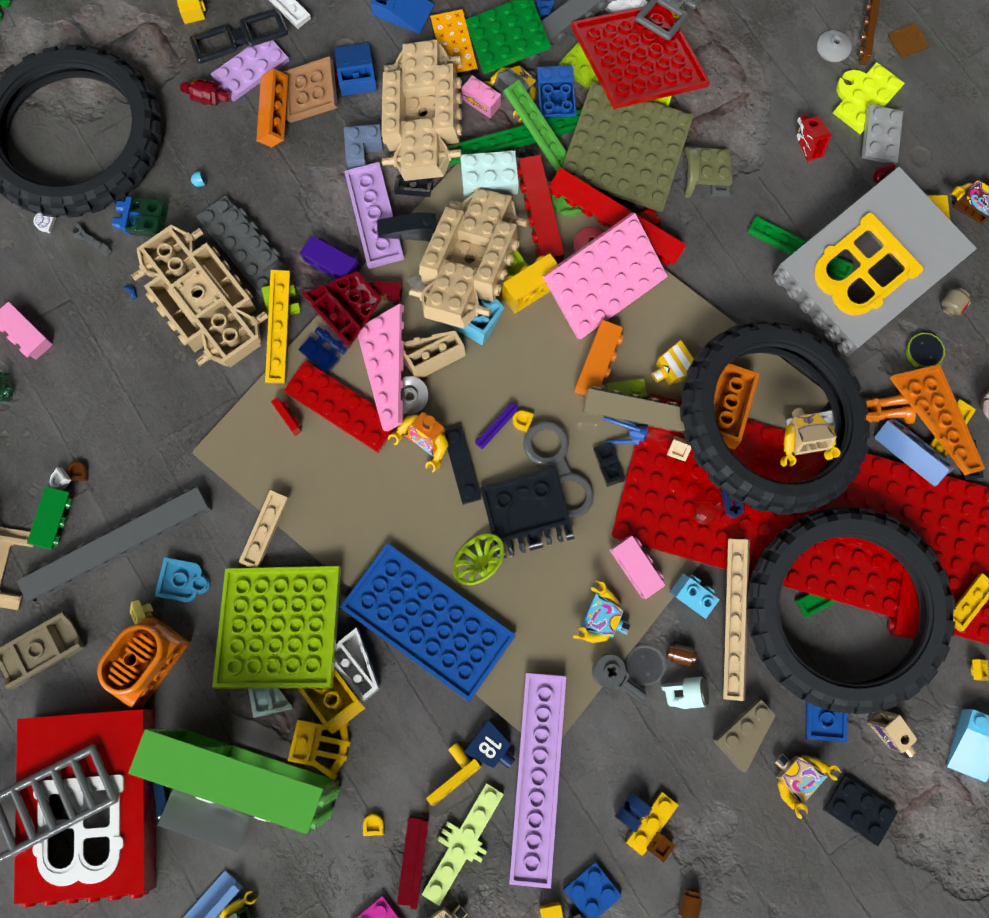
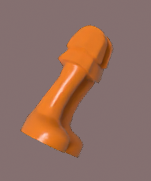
(876, 414)

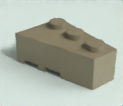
(745, 734)

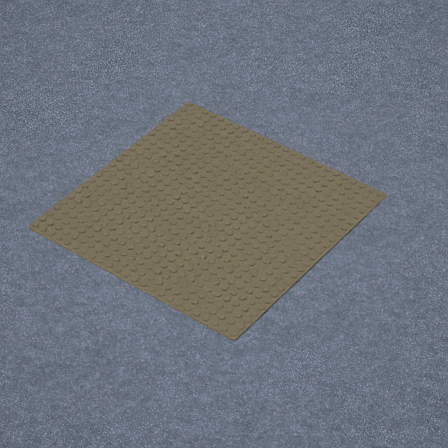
(356, 500)

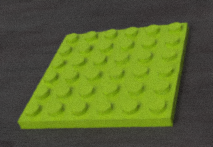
(277, 628)

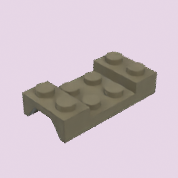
(39, 649)

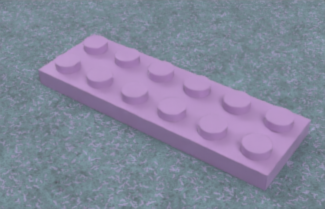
(369, 204)

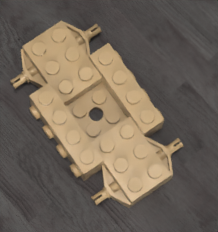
(418, 83)
(476, 229)
(214, 320)

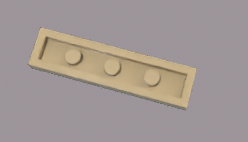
(264, 529)

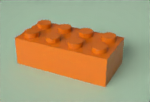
(733, 402)

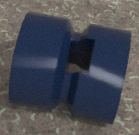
(633, 812)

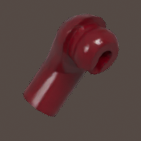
(881, 171)

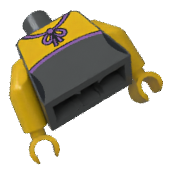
(507, 76)

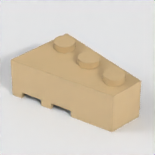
(432, 353)

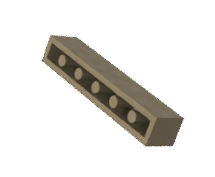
(633, 409)

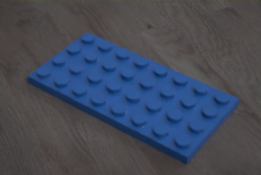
(428, 622)

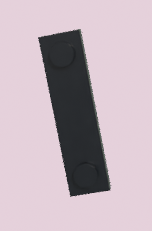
(462, 466)

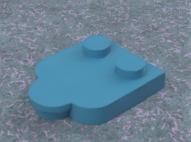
(181, 581)

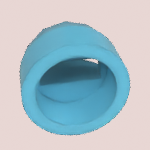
(198, 179)

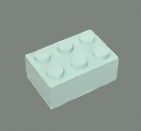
(490, 172)

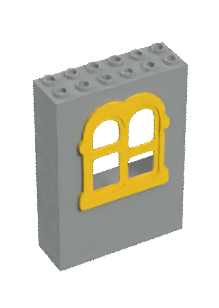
(906, 228)

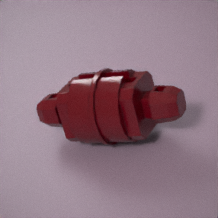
(205, 92)

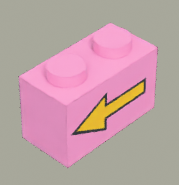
(481, 96)

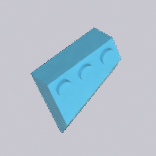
(483, 326)

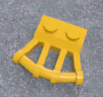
(306, 745)

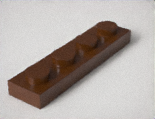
(868, 33)

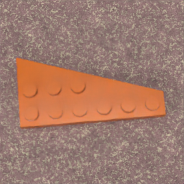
(936, 406)

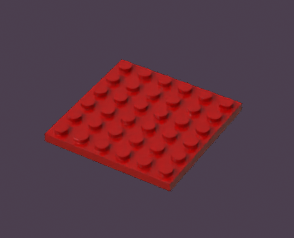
(636, 62)

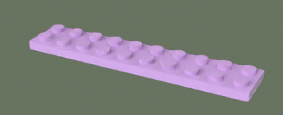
(538, 781)

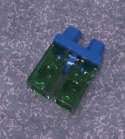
(141, 216)

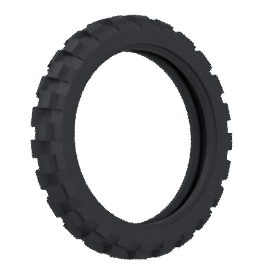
(126, 170)
(724, 467)
(933, 594)

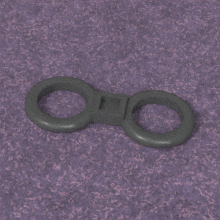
(559, 463)

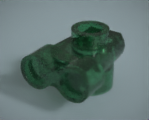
(6, 390)

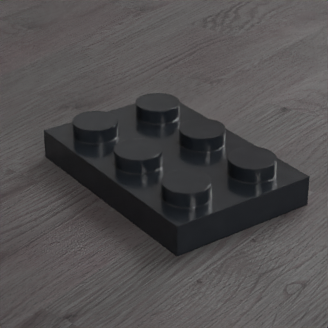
(860, 810)

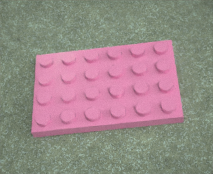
(605, 276)

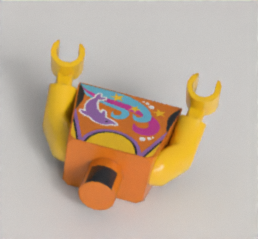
(426, 434)

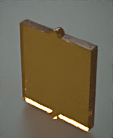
(908, 41)

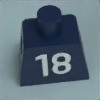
(490, 747)

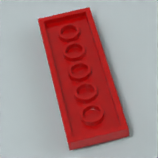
(338, 406)

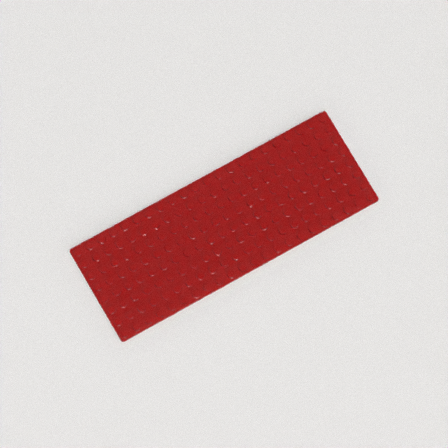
(851, 571)

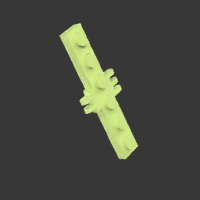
(462, 844)

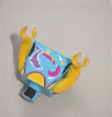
(602, 617)

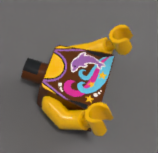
(973, 200)

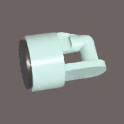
(694, 691)

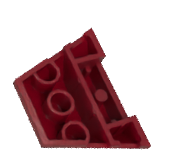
(344, 305)

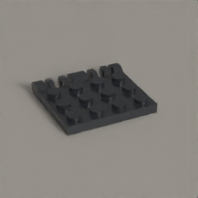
(526, 508)

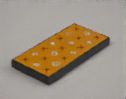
(454, 37)

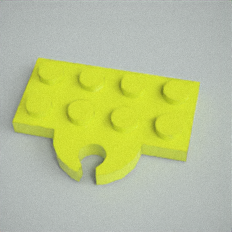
(872, 88)

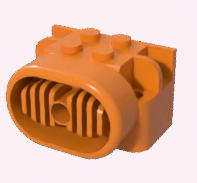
(156, 653)

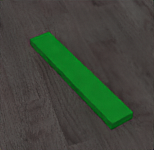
(791, 243)

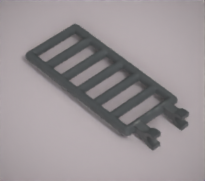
(74, 818)

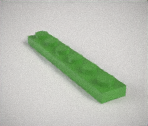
(536, 124)

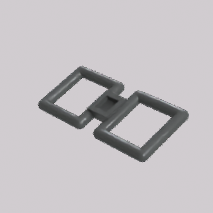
(673, 6)

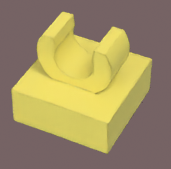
(140, 612)

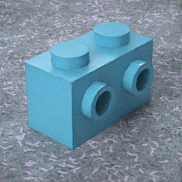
(694, 595)

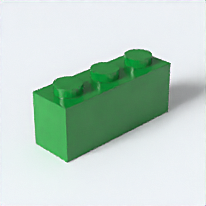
(49, 518)

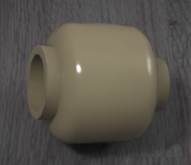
(955, 302)

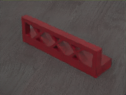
(413, 862)

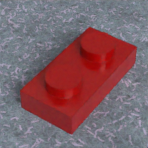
(283, 409)

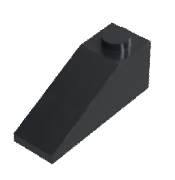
(408, 227)

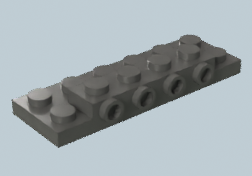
(241, 242)

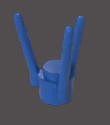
(637, 431)

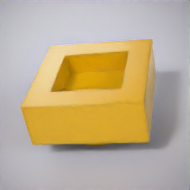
(980, 670)

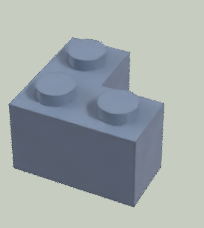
(361, 141)

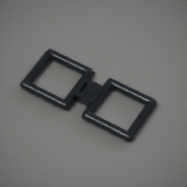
(238, 36)

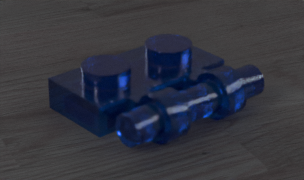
(318, 354)

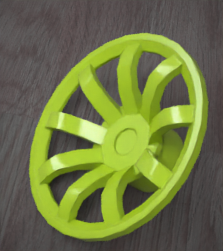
(483, 563)

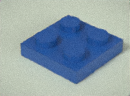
(592, 892)

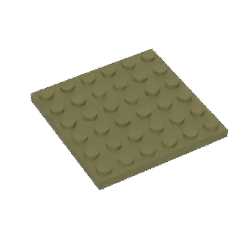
(627, 149)

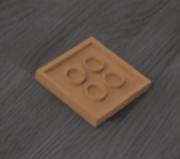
(311, 89)

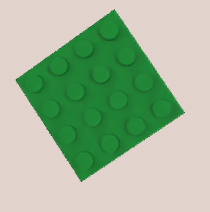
(507, 34)

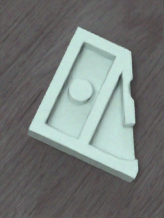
(267, 701)

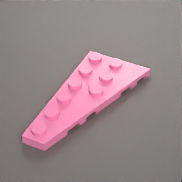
(383, 359)

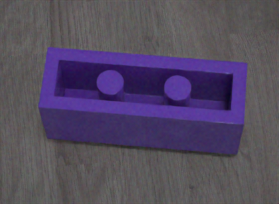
(328, 258)

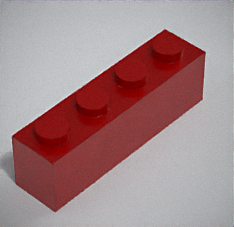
(907, 610)

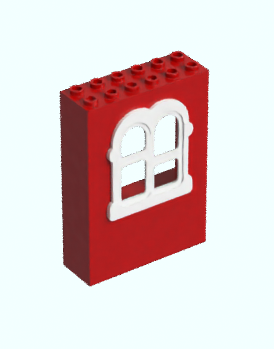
(132, 819)

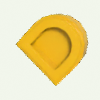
(522, 420)
(373, 825)

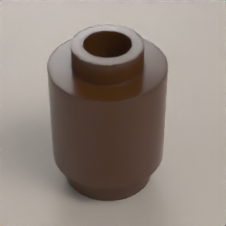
(681, 654)
(690, 904)

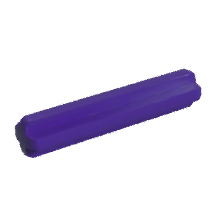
(496, 425)

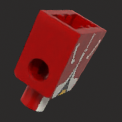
(813, 137)

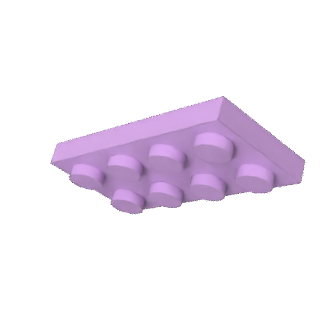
(247, 67)

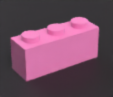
(21, 331)
(637, 567)

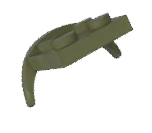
(707, 167)

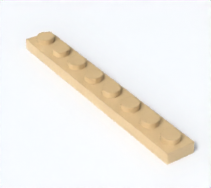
(736, 619)

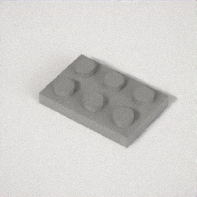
(882, 134)

